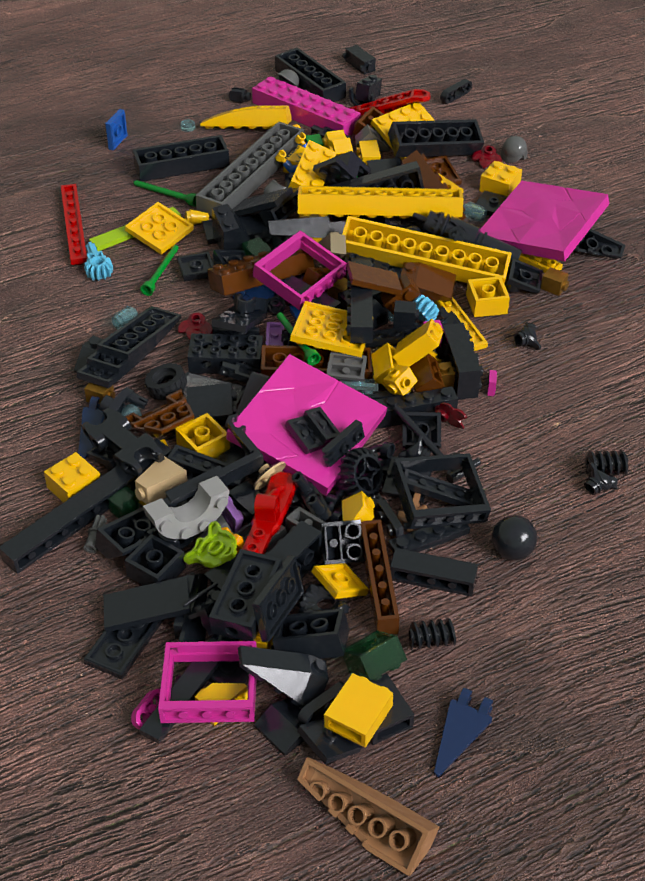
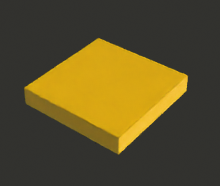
(340, 580)

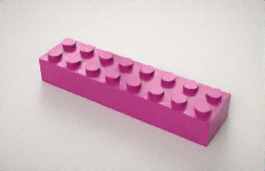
(305, 106)

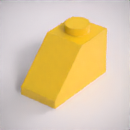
(358, 507)
(223, 691)

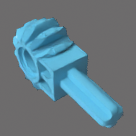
(97, 264)
(427, 307)

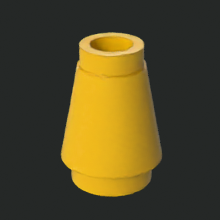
(196, 217)

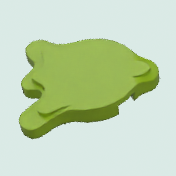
(213, 549)

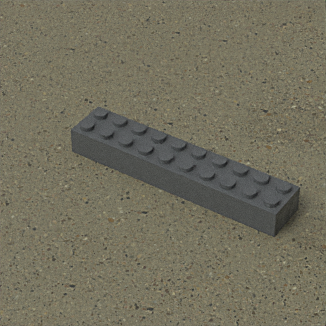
(249, 169)

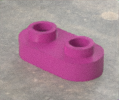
(145, 708)

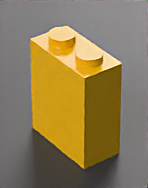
(418, 343)
(358, 710)

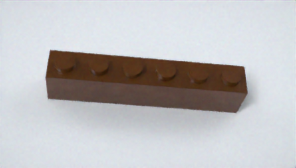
(429, 178)
(379, 577)

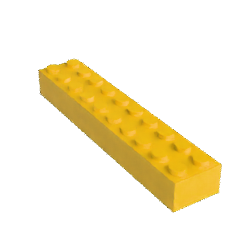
(378, 201)
(402, 245)

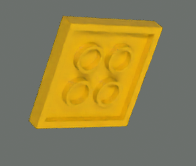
(159, 228)

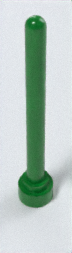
(190, 198)
(148, 287)
(311, 355)

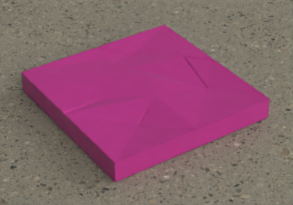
(546, 219)
(287, 396)

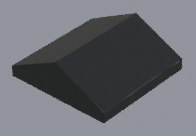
(280, 726)

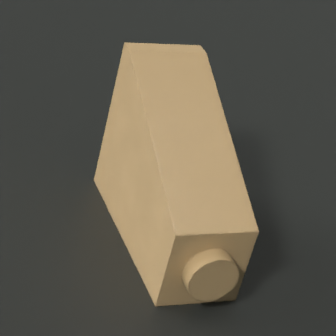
(159, 479)

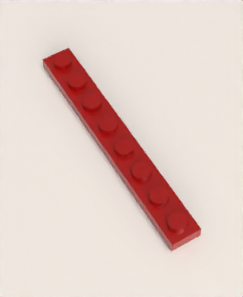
(73, 224)

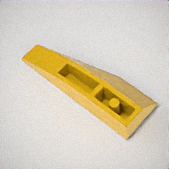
(250, 116)

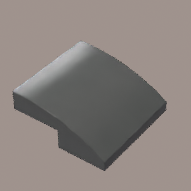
(346, 366)

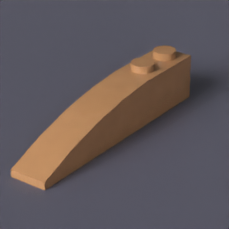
(375, 819)

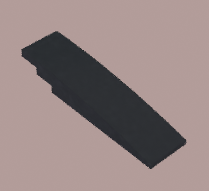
(127, 346)

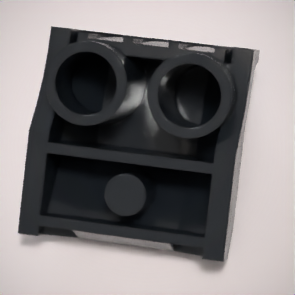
(341, 542)

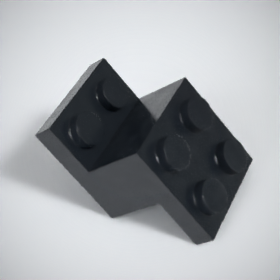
(341, 168)

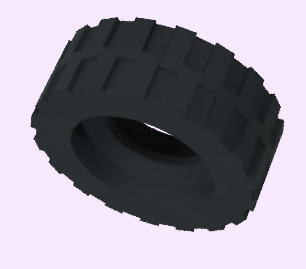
(162, 373)

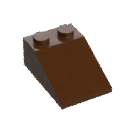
(431, 281)

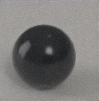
(514, 537)

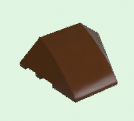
(164, 418)

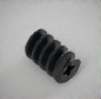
(607, 461)
(431, 632)

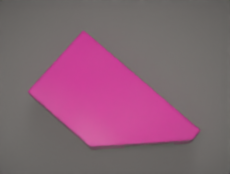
(492, 379)

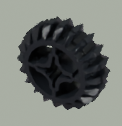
(361, 472)

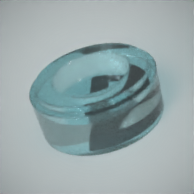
(187, 125)

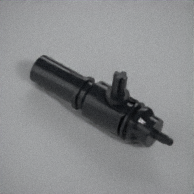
(459, 230)

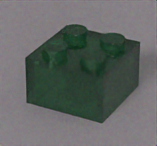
(374, 655)

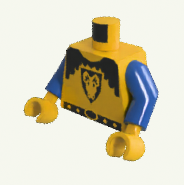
(291, 161)

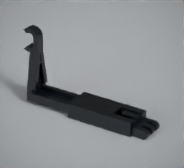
(252, 462)

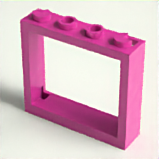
(286, 249)
(204, 710)

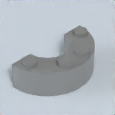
(193, 516)

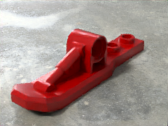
(395, 101)
(270, 511)

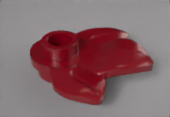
(486, 156)
(191, 326)
(450, 414)

